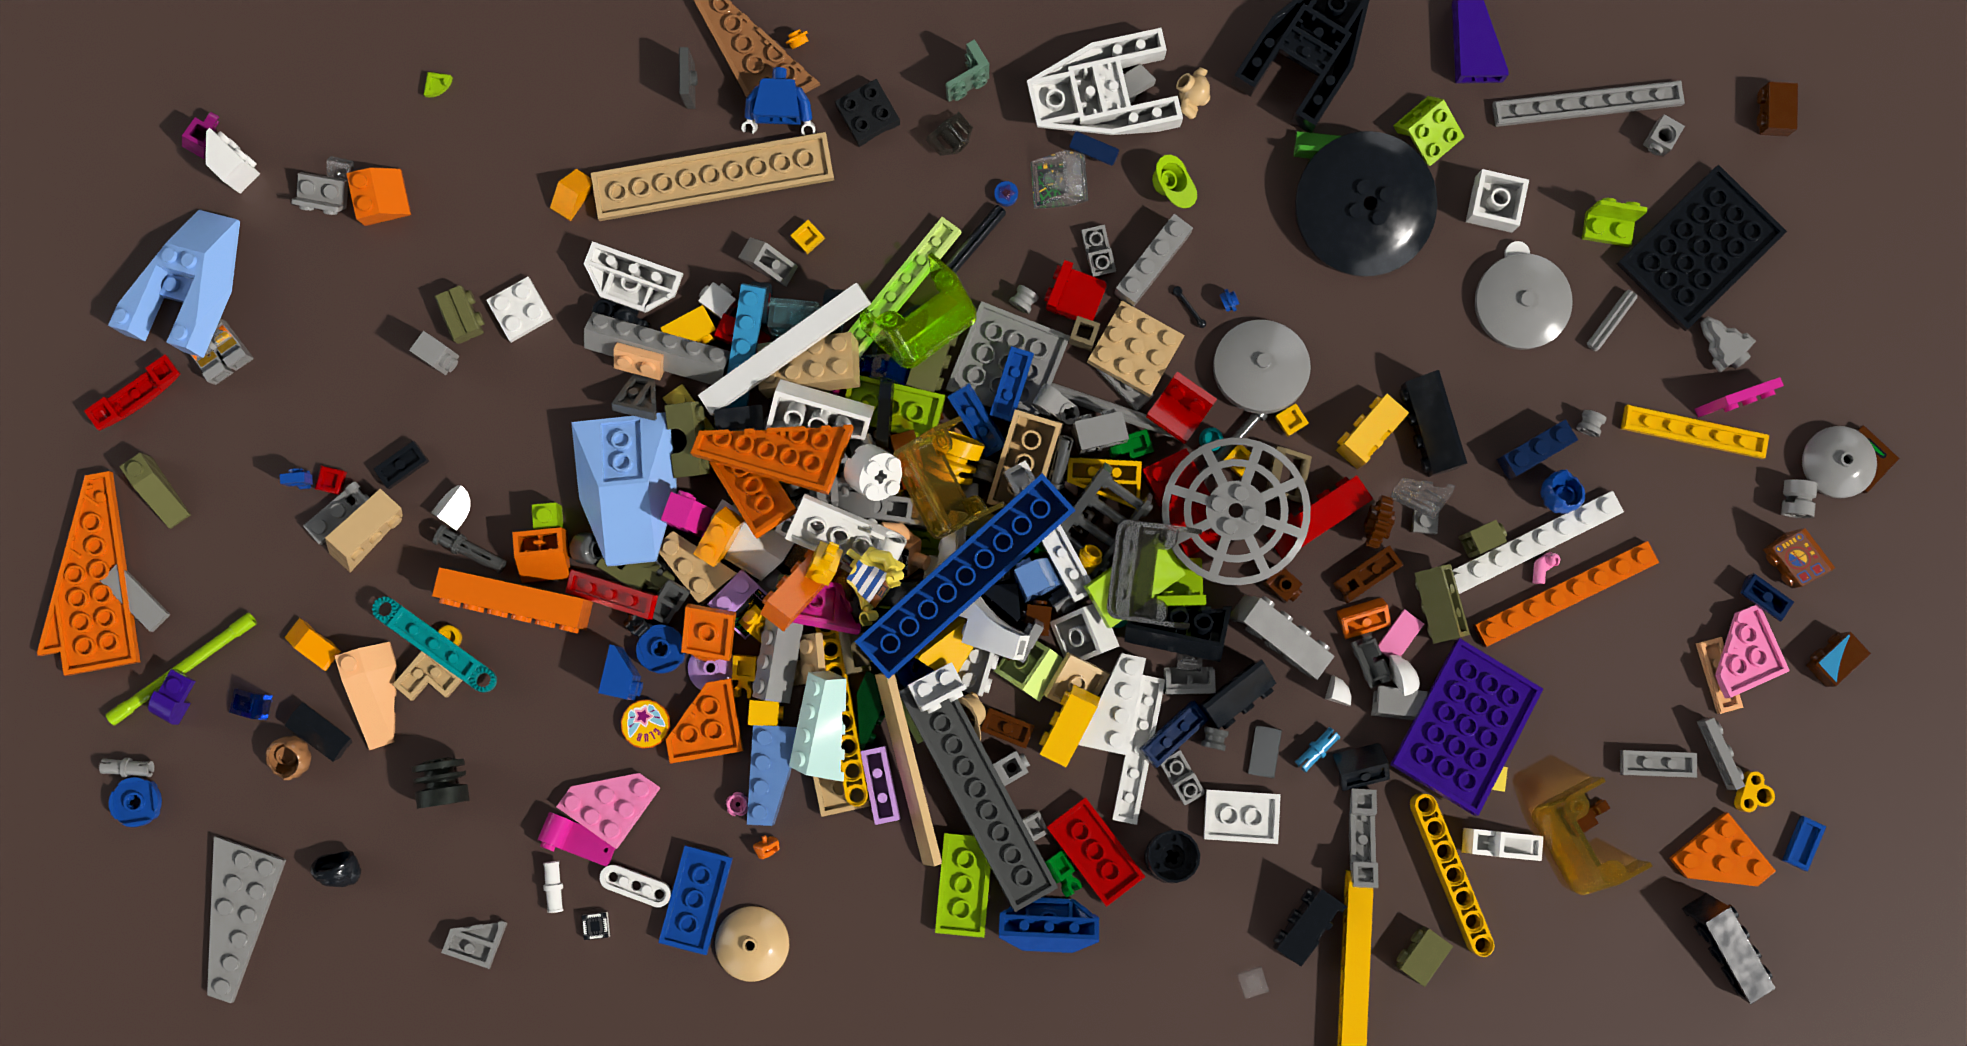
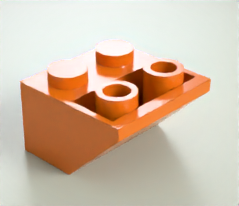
(542, 554)

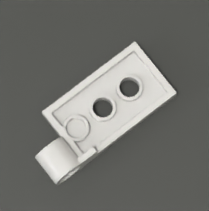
(860, 531)

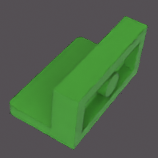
(1309, 144)

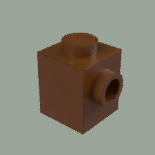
(1039, 611)

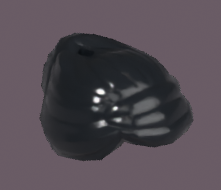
(336, 869)

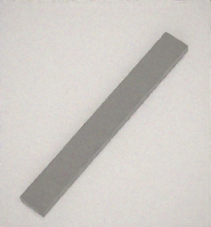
(1588, 103)

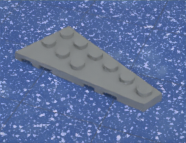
(240, 899)

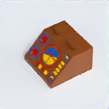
(1798, 558)

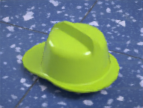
(1174, 182)

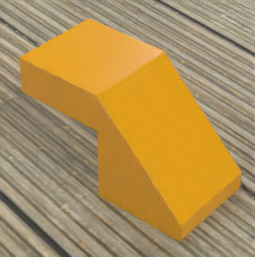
(312, 645)

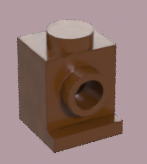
(1274, 584)

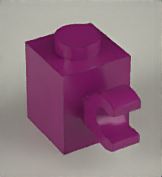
(195, 135)

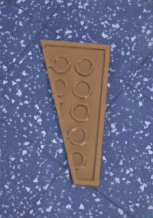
(748, 48)

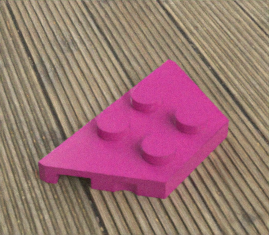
(830, 611)

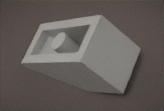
(768, 261)

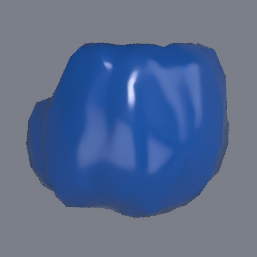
(1562, 492)

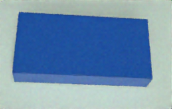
(1804, 843)

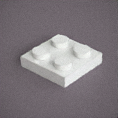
(519, 309)

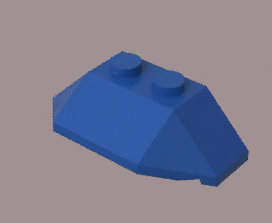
(1050, 926)

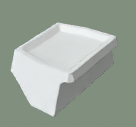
(753, 554)

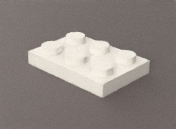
(1241, 816)

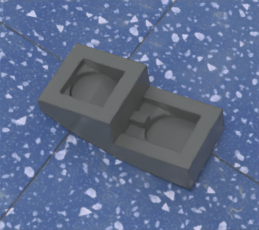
(669, 601)

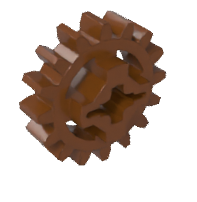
(1379, 521)

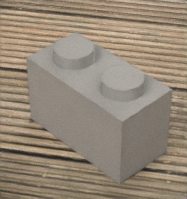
(435, 353)

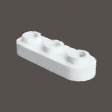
(625, 881)

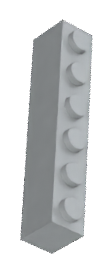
(681, 355)

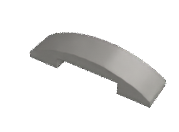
(1362, 838)

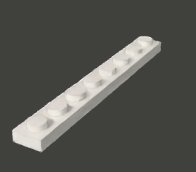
(1536, 541)

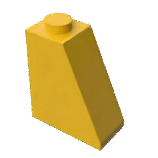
(946, 647)

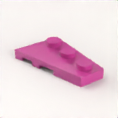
(1745, 396)

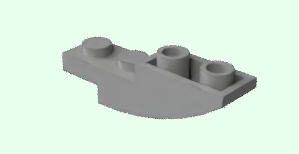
(891, 509)

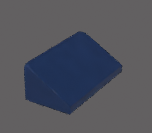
(1094, 148)
(1766, 596)

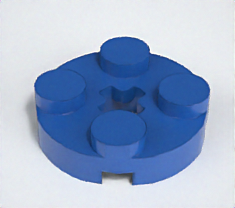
(649, 642)
(148, 808)

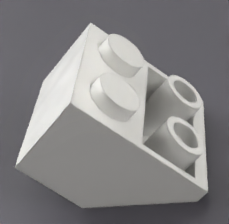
(229, 162)

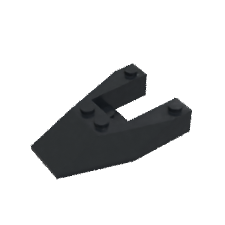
(1316, 36)

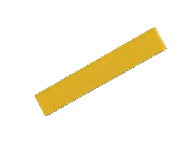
(1695, 432)

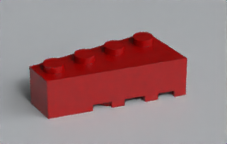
(1326, 512)

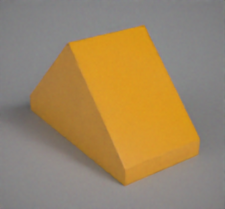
(571, 194)

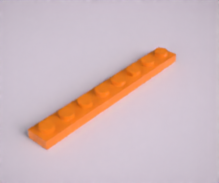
(1566, 594)

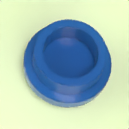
(1229, 300)

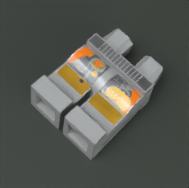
(223, 354)

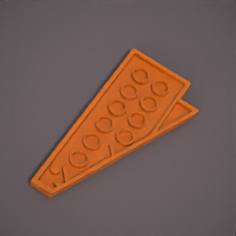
(83, 615)

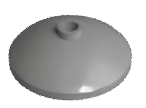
(1825, 464)

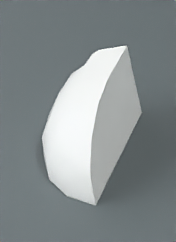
(453, 507)
(1403, 675)
(1338, 691)

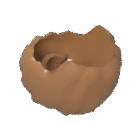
(288, 757)

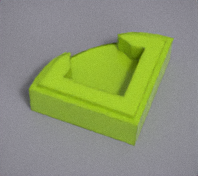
(436, 84)

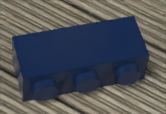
(1537, 449)

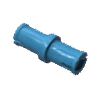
(1317, 749)

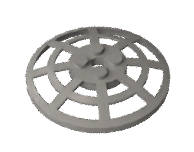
(1253, 510)

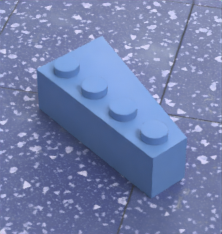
(1036, 578)
(768, 772)

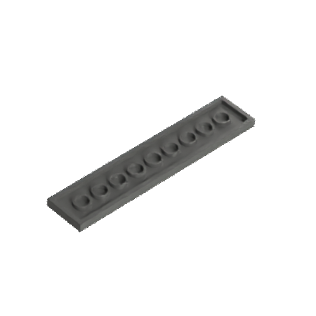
(983, 801)

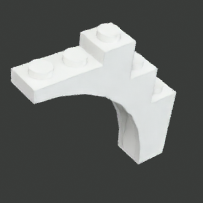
(983, 626)

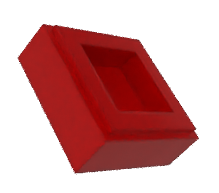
(330, 480)

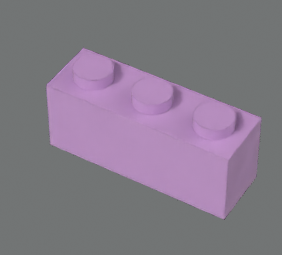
(880, 785)

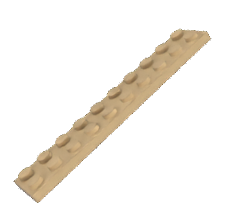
(712, 176)

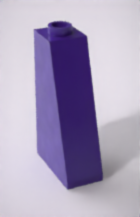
(1476, 44)

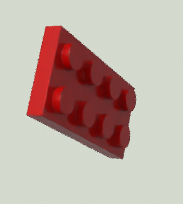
(1095, 851)

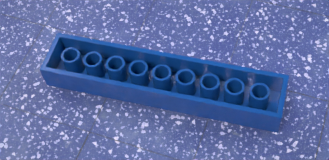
(965, 576)

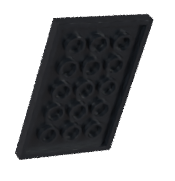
(1701, 247)

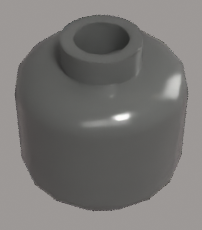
(585, 549)

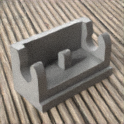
(1189, 682)
(1393, 704)

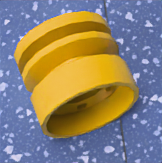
(962, 450)

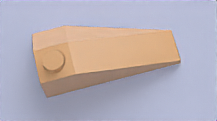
(369, 681)

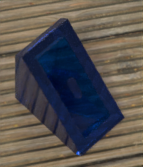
(250, 704)

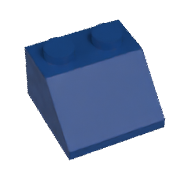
(620, 675)

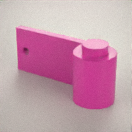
(575, 839)

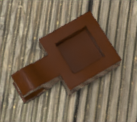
(1589, 819)

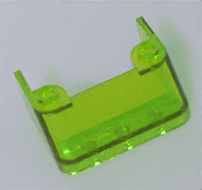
(928, 327)

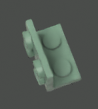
(975, 76)

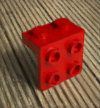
(1074, 293)

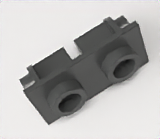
(1374, 671)

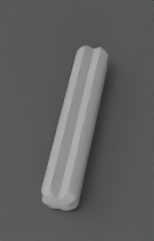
(1612, 320)

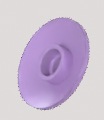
(699, 675)

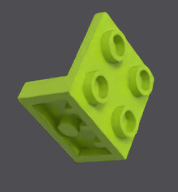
(1430, 128)
(1612, 221)
(1186, 590)

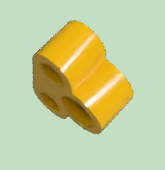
(1750, 792)

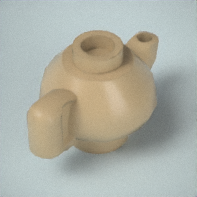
(1193, 92)

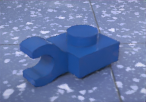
(298, 478)

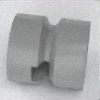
(1799, 498)

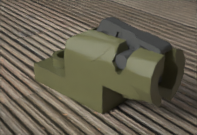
(641, 574)

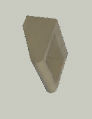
(1276, 469)
(853, 656)

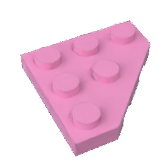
(1749, 653)
(609, 805)

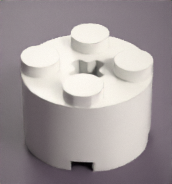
(873, 472)

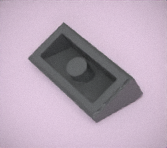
(1264, 751)

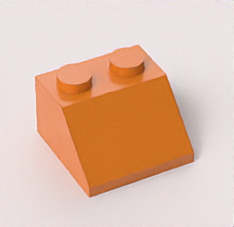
(378, 195)

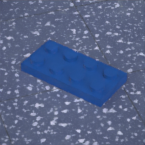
(695, 900)

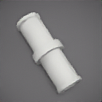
(553, 886)

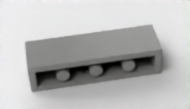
(1153, 260)
(777, 662)

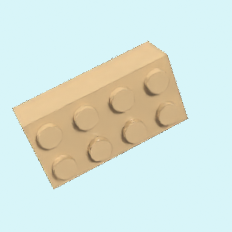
(824, 366)
(1028, 439)

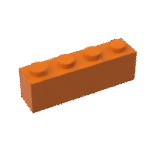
(792, 594)

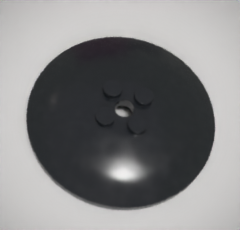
(1333, 209)

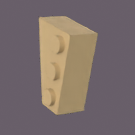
(363, 530)
(693, 572)

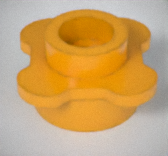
(797, 39)

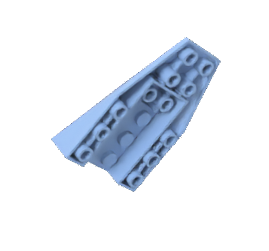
(625, 484)

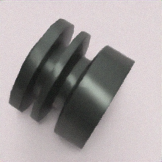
(440, 783)

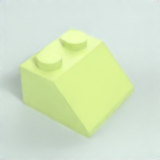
(1033, 674)

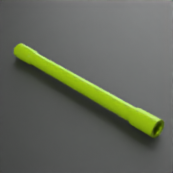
(235, 630)

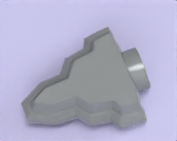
(1726, 344)

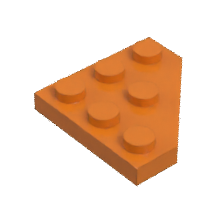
(707, 726)
(1723, 855)

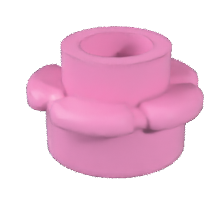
(731, 804)

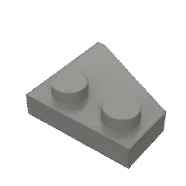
(475, 943)

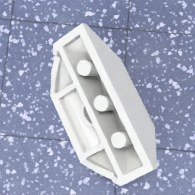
(630, 279)

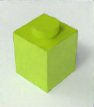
(547, 516)

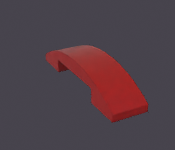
(134, 395)

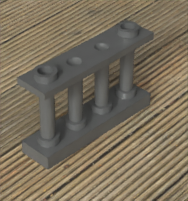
(1090, 498)

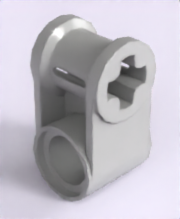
(1055, 406)

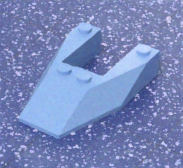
(191, 269)

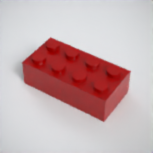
(1157, 477)

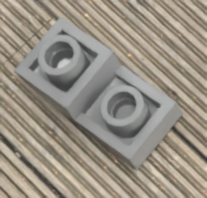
(1137, 81)
(1098, 250)
(1182, 777)

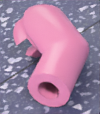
(1542, 565)

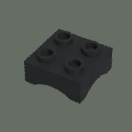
(867, 112)

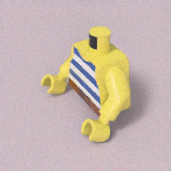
(872, 578)

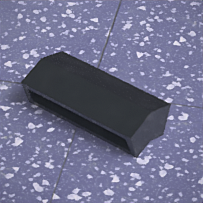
(318, 732)

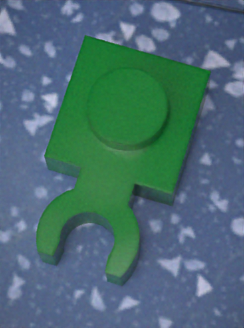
(1061, 871)

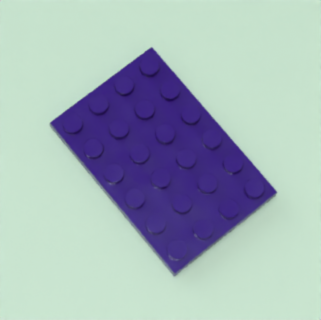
(1467, 727)

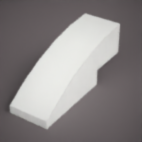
(1502, 844)

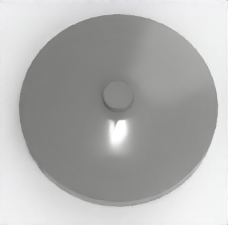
(1523, 301)
(1261, 366)

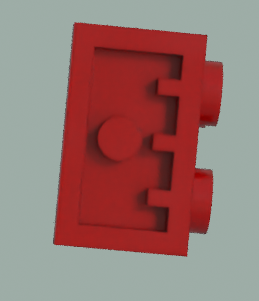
(1181, 407)

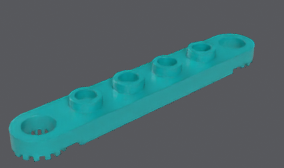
(434, 644)

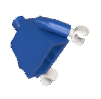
(777, 102)

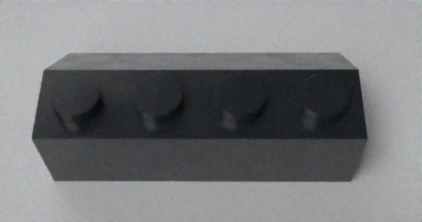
(1433, 424)

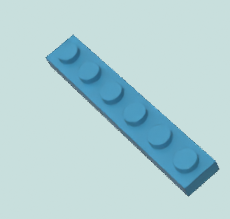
(746, 331)

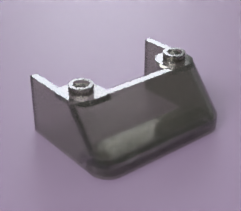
(1135, 570)

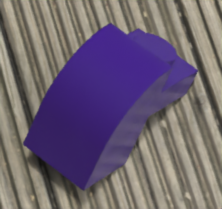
(170, 700)

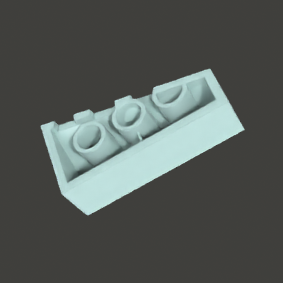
(821, 727)

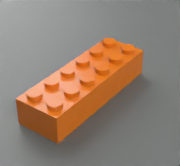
(519, 600)

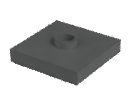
(687, 78)

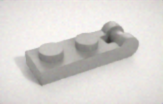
(335, 513)

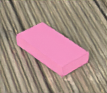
(1400, 634)

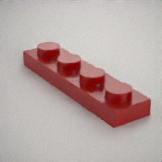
(611, 594)

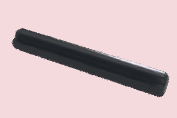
(976, 238)

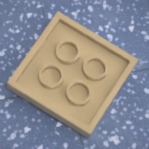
(1135, 349)

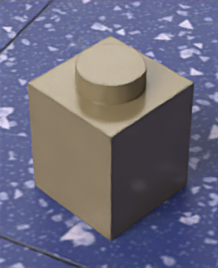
(1084, 333)

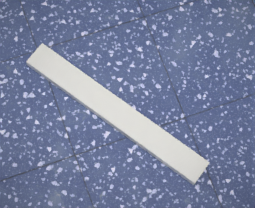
(785, 348)

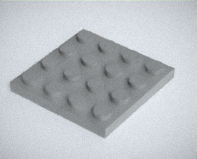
(987, 351)

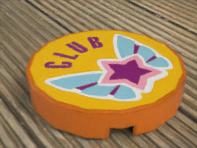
(645, 724)

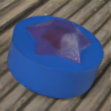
(1006, 193)

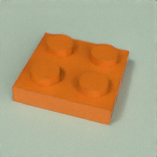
(708, 632)

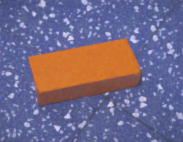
(1364, 618)

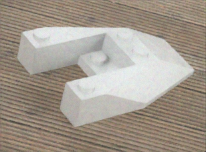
(1091, 94)

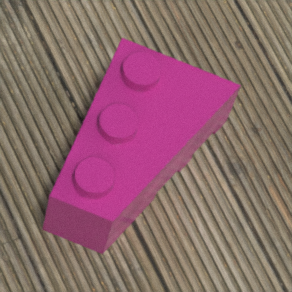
(687, 514)

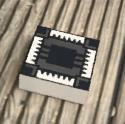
(595, 925)

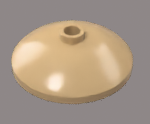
(761, 928)

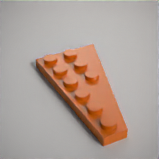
(784, 454)

